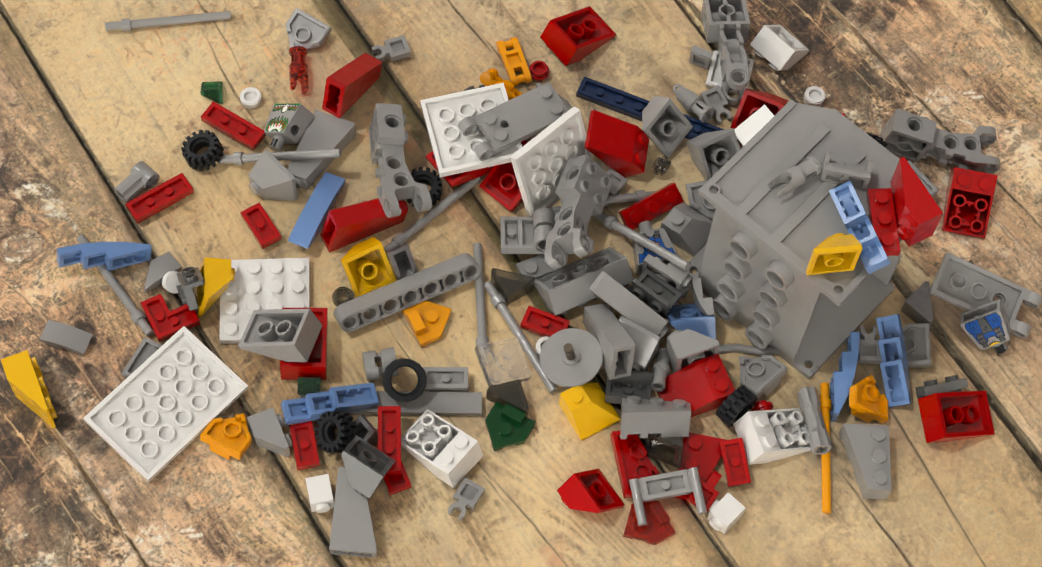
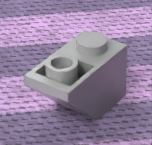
(268, 432)

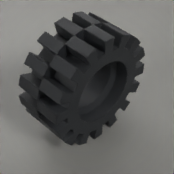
(197, 142)
(430, 178)
(736, 405)
(327, 427)

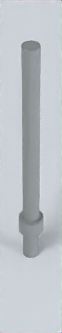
(127, 24)
(240, 158)
(613, 224)
(400, 239)
(480, 298)
(499, 302)
(137, 315)

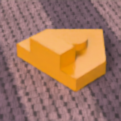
(427, 321)
(867, 401)
(228, 436)

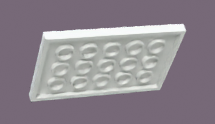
(165, 403)

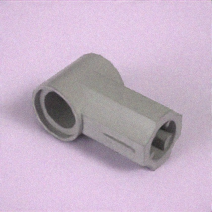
(140, 178)

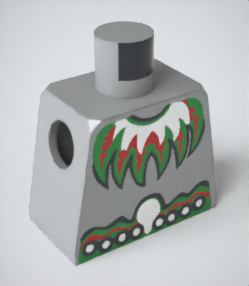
(287, 124)

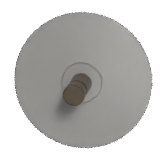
(571, 357)

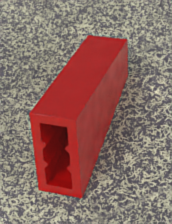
(350, 83)
(357, 222)

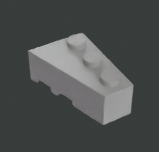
(654, 416)
(870, 457)

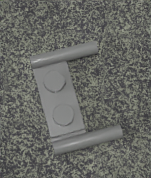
(666, 486)

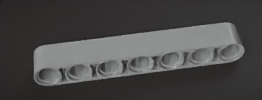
(406, 292)

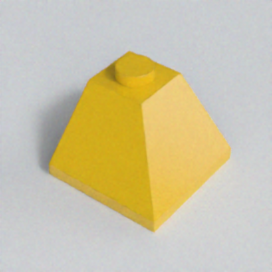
(834, 255)
(367, 267)
(217, 277)
(587, 409)

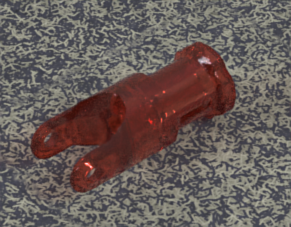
(298, 68)

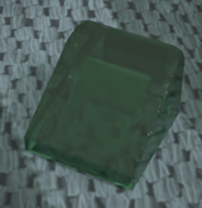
(309, 385)

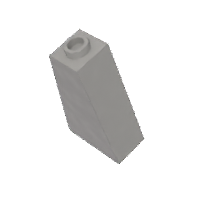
(322, 133)
(628, 304)
(614, 340)
(351, 522)

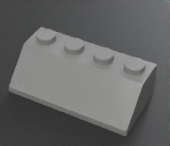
(571, 284)

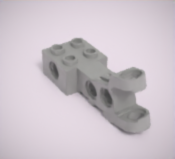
(729, 26)
(918, 137)
(387, 150)
(583, 195)

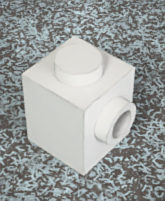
(320, 493)
(725, 513)

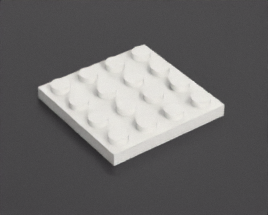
(452, 149)
(543, 160)
(262, 286)

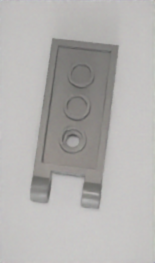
(525, 118)
(972, 287)

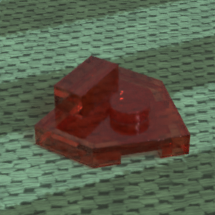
(657, 527)

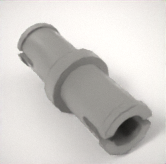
(660, 370)

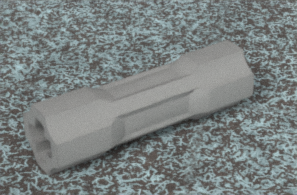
(818, 435)

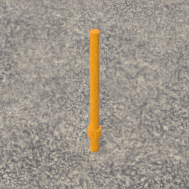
(826, 407)

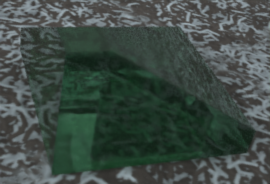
(213, 91)

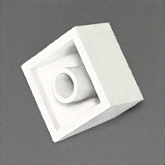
(778, 47)

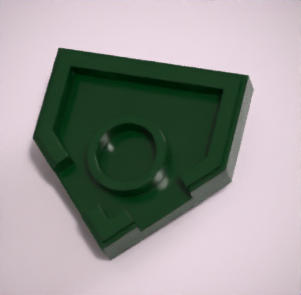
(508, 426)

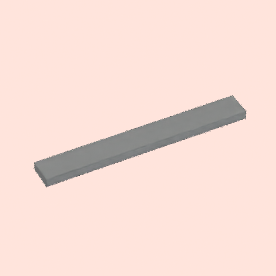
(438, 402)

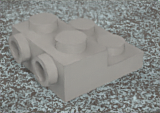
(669, 273)

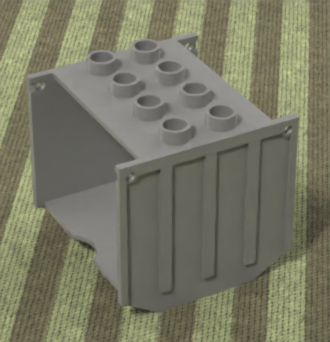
(764, 242)

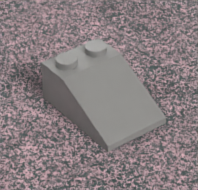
(281, 334)

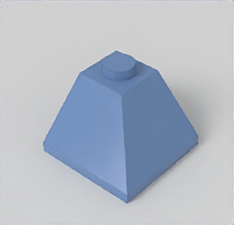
(689, 317)

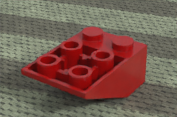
(968, 202)

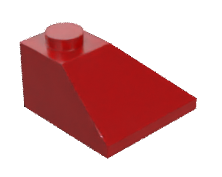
(754, 100)
(589, 492)

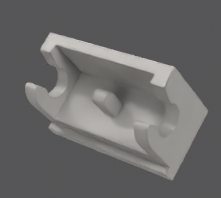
(841, 171)

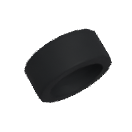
(402, 397)

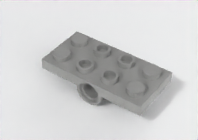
(526, 234)

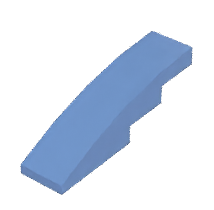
(316, 210)
(859, 225)
(112, 254)
(894, 360)
(842, 380)
(341, 398)

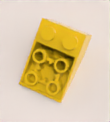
(28, 385)

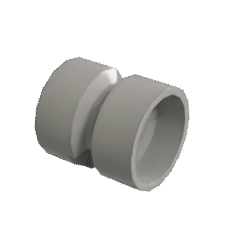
(386, 356)

